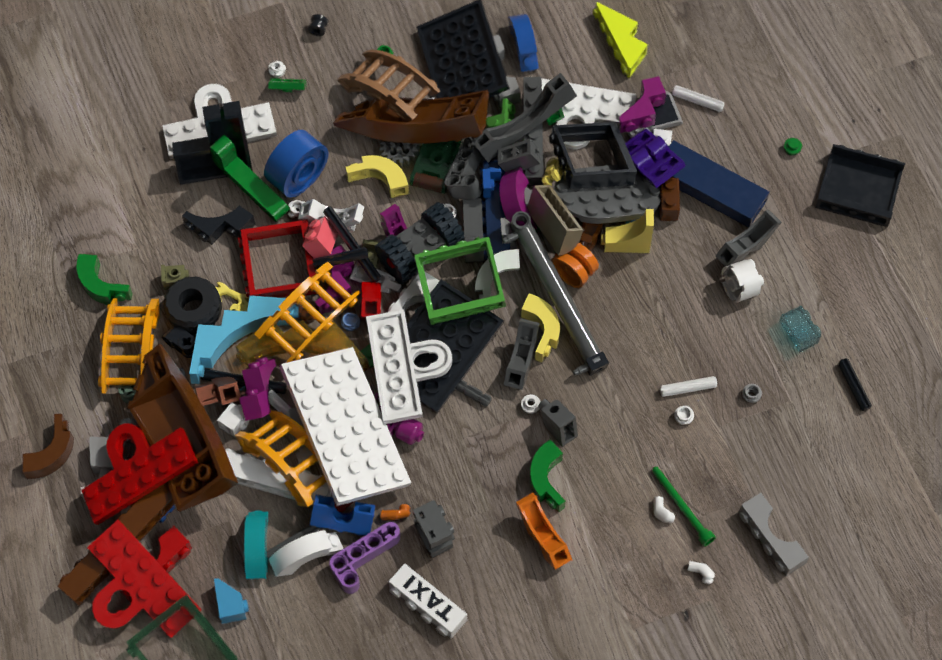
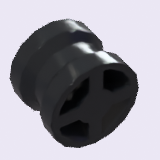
(318, 25)

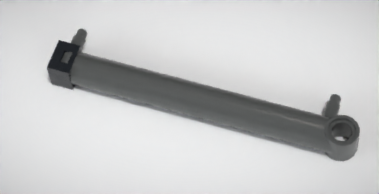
(593, 358)

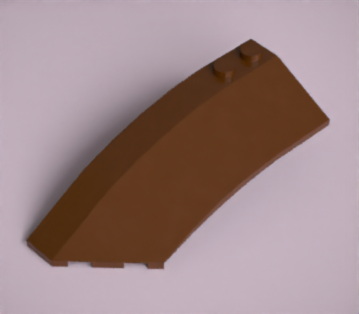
(435, 120)

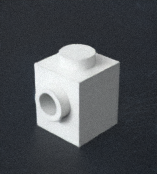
(233, 420)

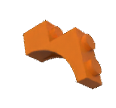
(540, 529)

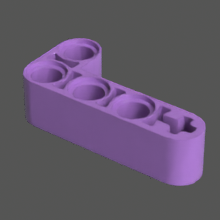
(368, 553)

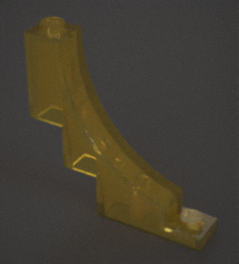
(326, 342)

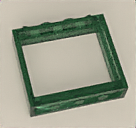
(198, 617)

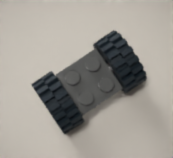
(433, 230)

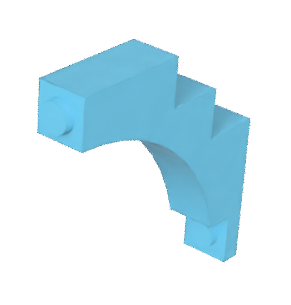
(214, 340)

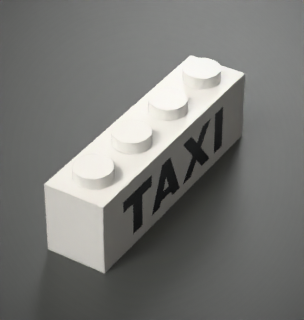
(428, 601)

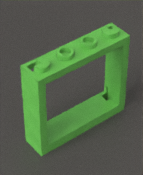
(465, 309)

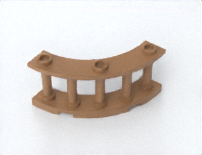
(358, 82)

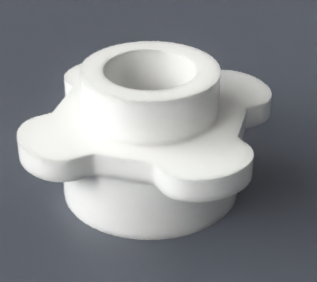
(293, 206)

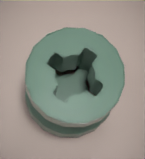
(124, 390)

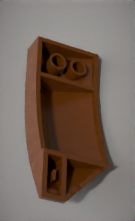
(165, 404)

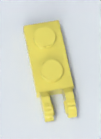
(552, 172)

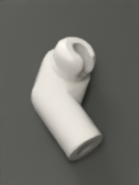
(661, 512)

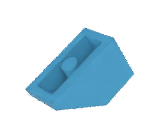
(230, 603)

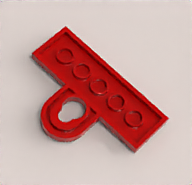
(140, 474)
(140, 576)

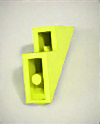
(620, 35)

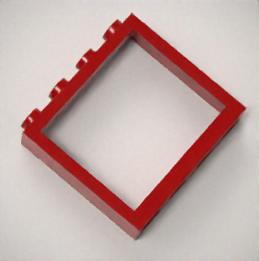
(269, 232)

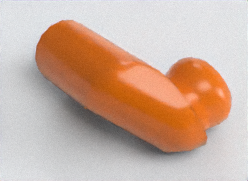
(403, 512)

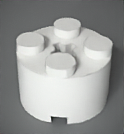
(742, 280)

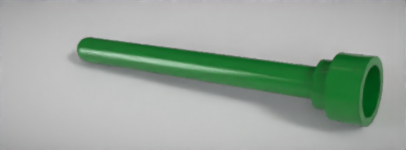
(705, 536)

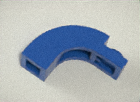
(525, 41)

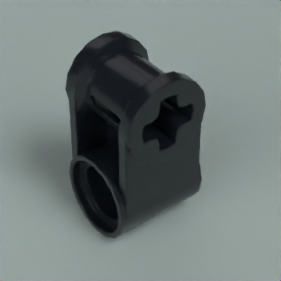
(180, 340)

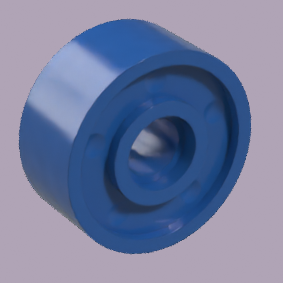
(296, 163)

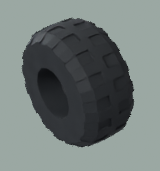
(188, 290)

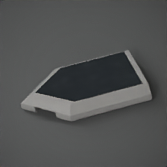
(666, 114)

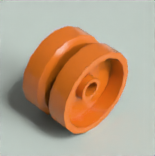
(576, 266)

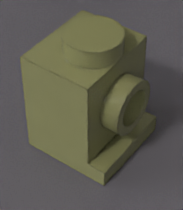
(171, 274)

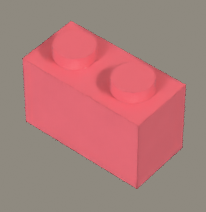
(320, 238)

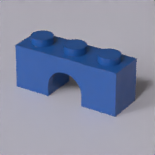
(327, 516)

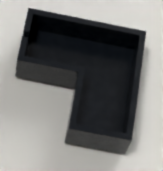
(194, 157)

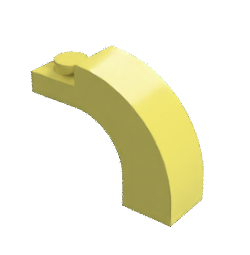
(380, 168)
(540, 311)

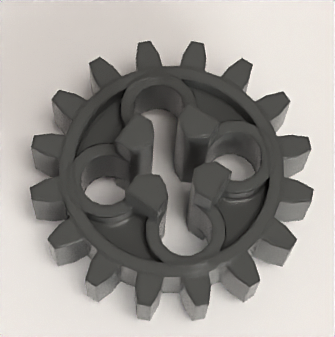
(400, 157)

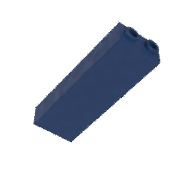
(719, 186)

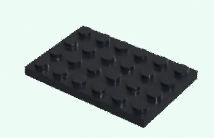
(463, 52)
(464, 336)

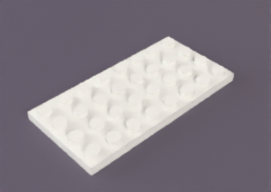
(345, 426)

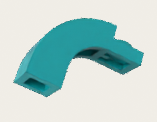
(256, 544)

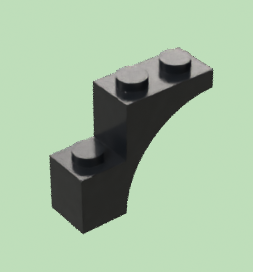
(212, 228)

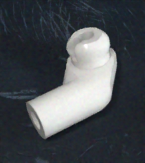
(703, 569)

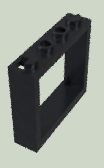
(588, 132)

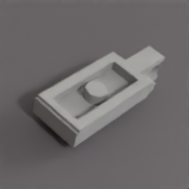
(387, 281)

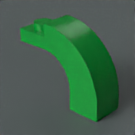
(98, 290)
(543, 461)

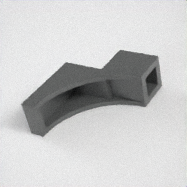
(749, 240)

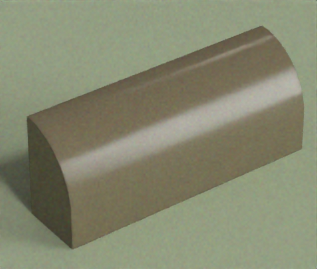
(554, 219)

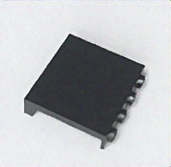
(860, 185)

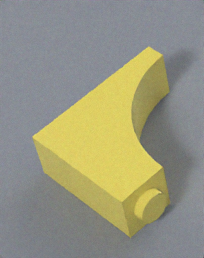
(630, 237)

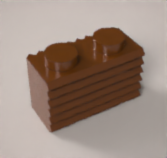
(670, 200)

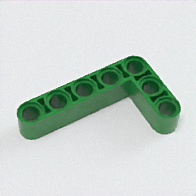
(226, 159)

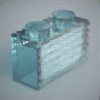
(800, 328)

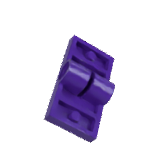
(653, 157)

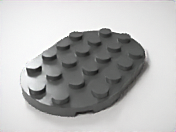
(609, 203)

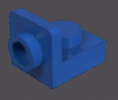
(488, 177)

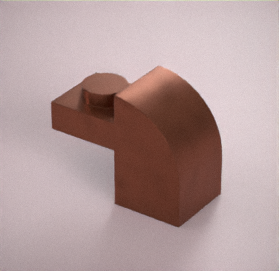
(219, 390)

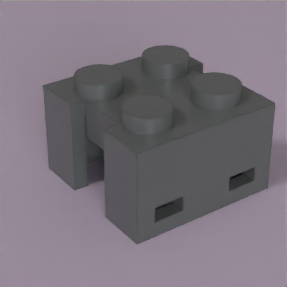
(435, 529)

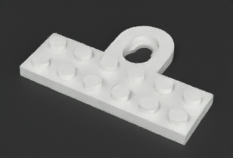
(594, 106)
(256, 118)
(395, 365)

